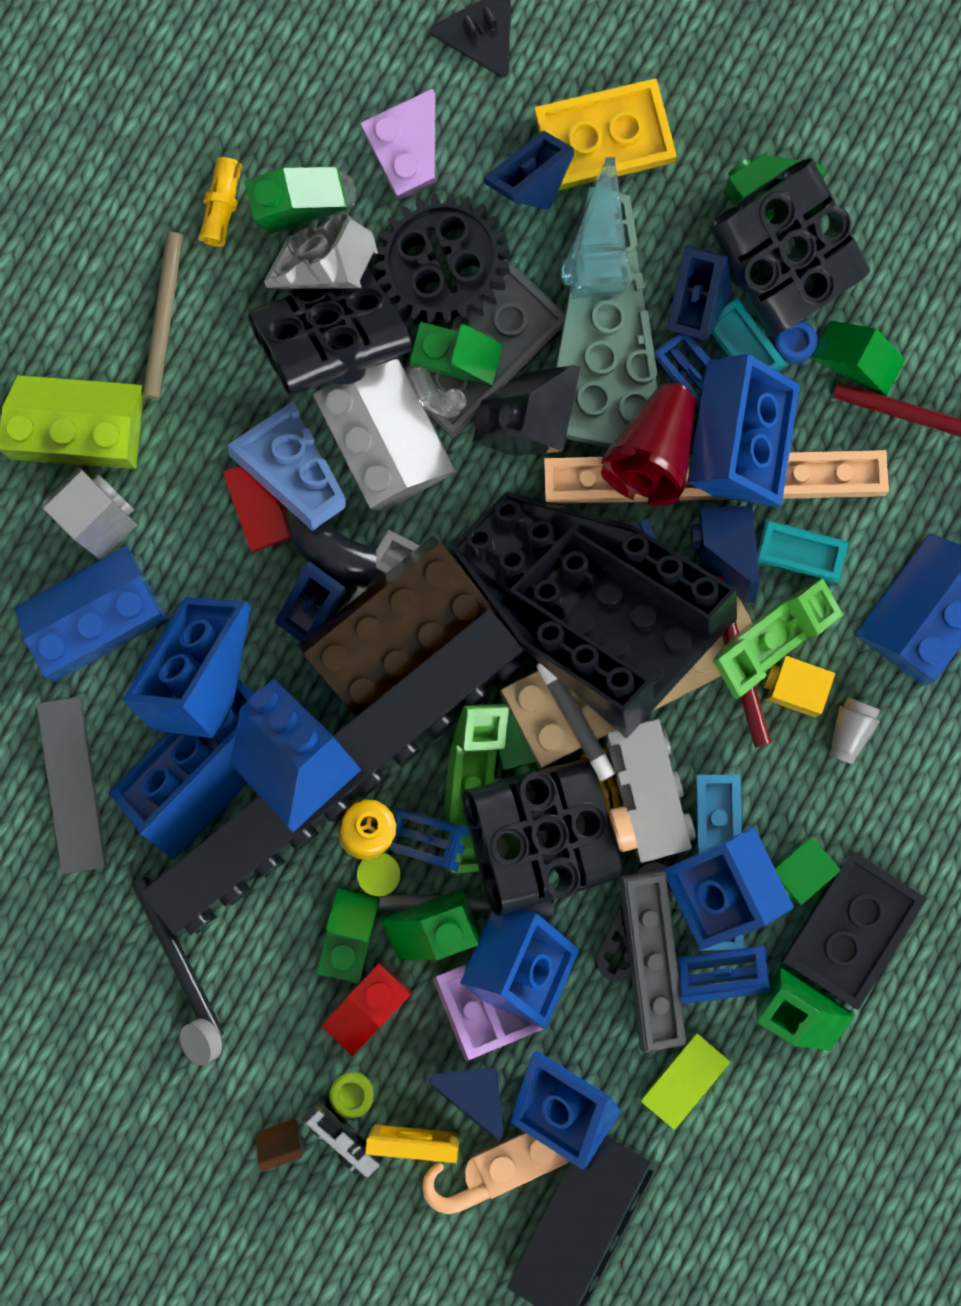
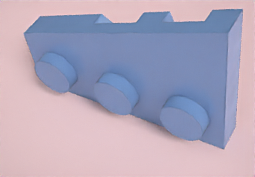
(288, 465)

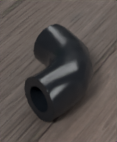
(332, 551)

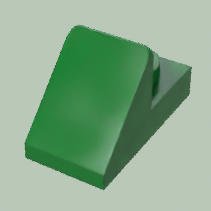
(457, 354)
(348, 935)

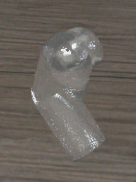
(442, 403)

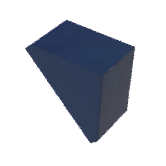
(533, 171)
(700, 292)
(311, 602)
(475, 1095)

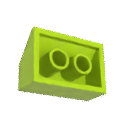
(72, 422)

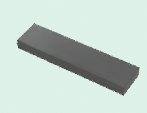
(71, 785)
(652, 961)

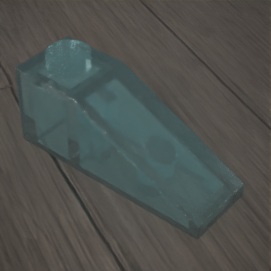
(598, 252)

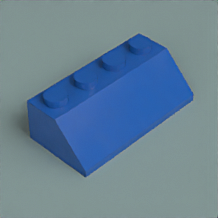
(183, 783)

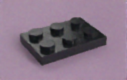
(854, 929)

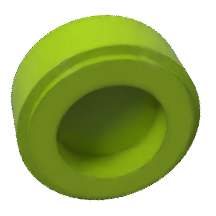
(379, 875)
(351, 1095)

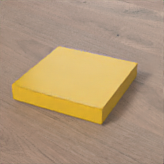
(413, 1143)

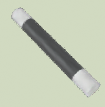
(578, 724)

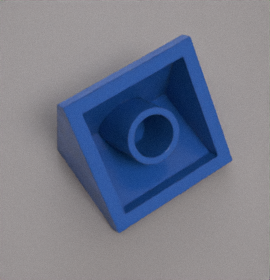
(563, 1110)

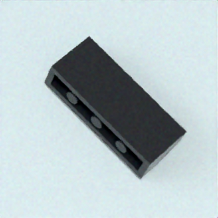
(583, 1226)

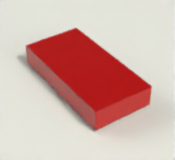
(257, 510)

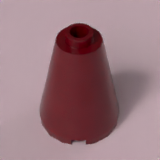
(654, 448)

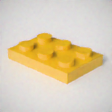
(611, 123)

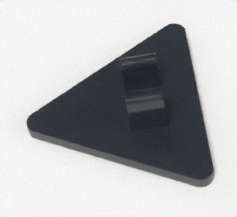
(480, 34)

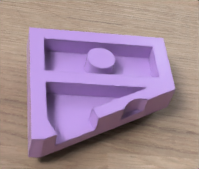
(405, 143)
(474, 1022)

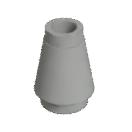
(853, 729)

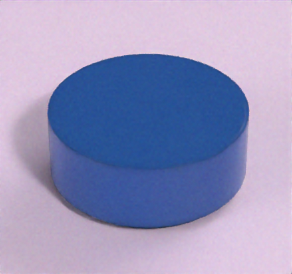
(796, 343)

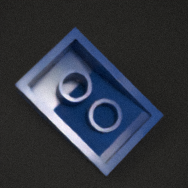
(192, 668)

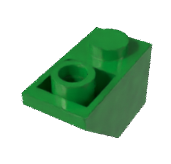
(801, 1013)

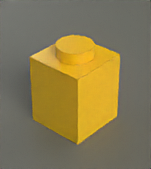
(798, 686)

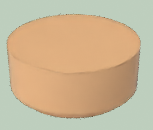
(622, 829)

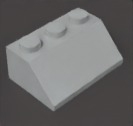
(385, 435)

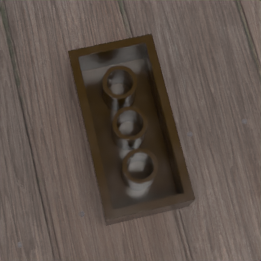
(394, 626)

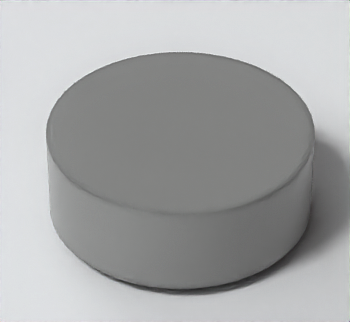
(200, 1041)

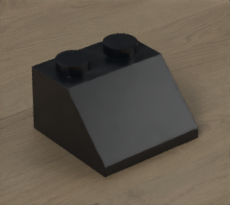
(528, 413)

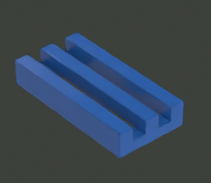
(672, 373)
(452, 845)
(723, 990)

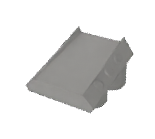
(323, 256)

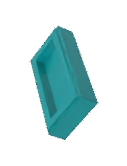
(739, 335)
(801, 552)

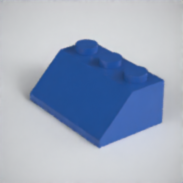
(744, 431)
(920, 612)
(89, 615)
(288, 755)

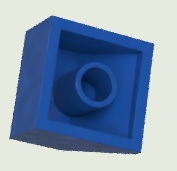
(728, 889)
(520, 966)

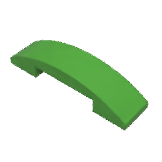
(774, 635)
(471, 765)

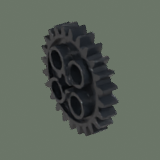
(477, 247)

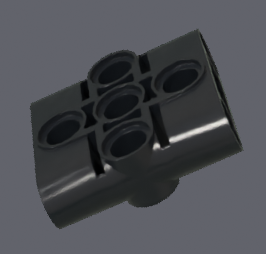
(749, 237)
(329, 334)
(523, 874)

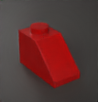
(367, 1008)

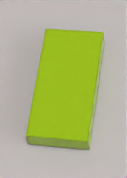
(684, 1081)

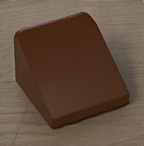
(279, 1144)

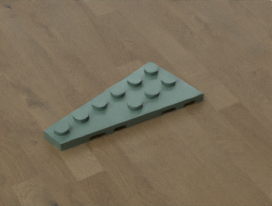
(614, 350)

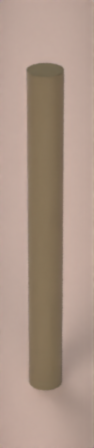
(162, 315)

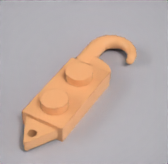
(494, 1172)

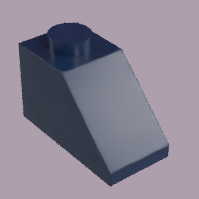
(728, 547)

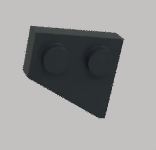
(338, 1133)

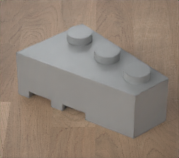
(90, 512)
(650, 791)

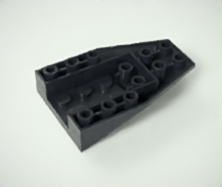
(596, 602)

